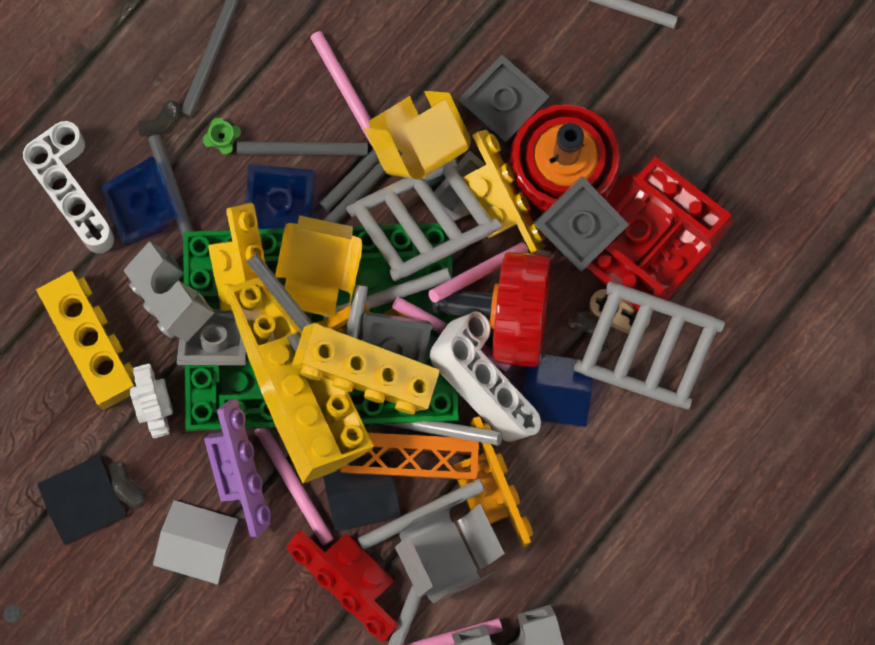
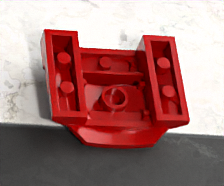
(667, 232)

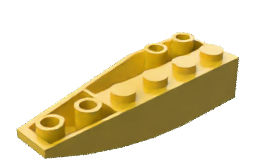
(310, 414)

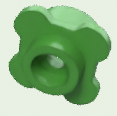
(219, 127)

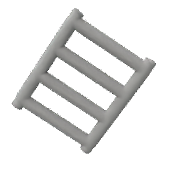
(428, 254)
(647, 305)

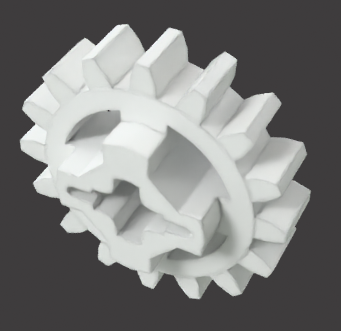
(151, 400)

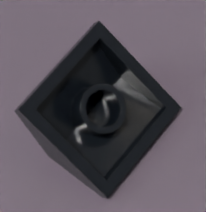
(361, 498)
(81, 500)

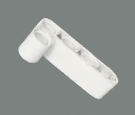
(71, 193)
(478, 379)

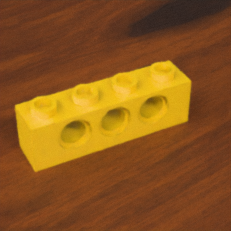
(57, 299)

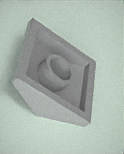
(214, 343)
(195, 542)

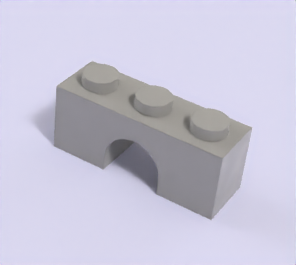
(175, 305)
(536, 628)

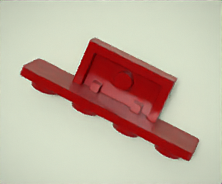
(350, 577)

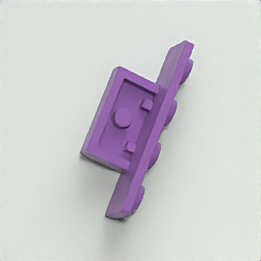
(235, 469)

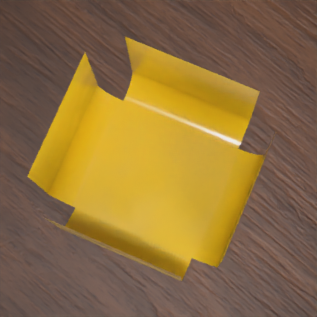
(423, 139)
(317, 262)

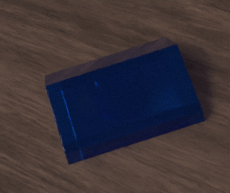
(280, 194)
(139, 202)
(559, 391)

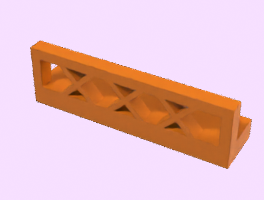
(417, 445)

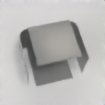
(438, 540)

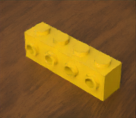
(365, 368)

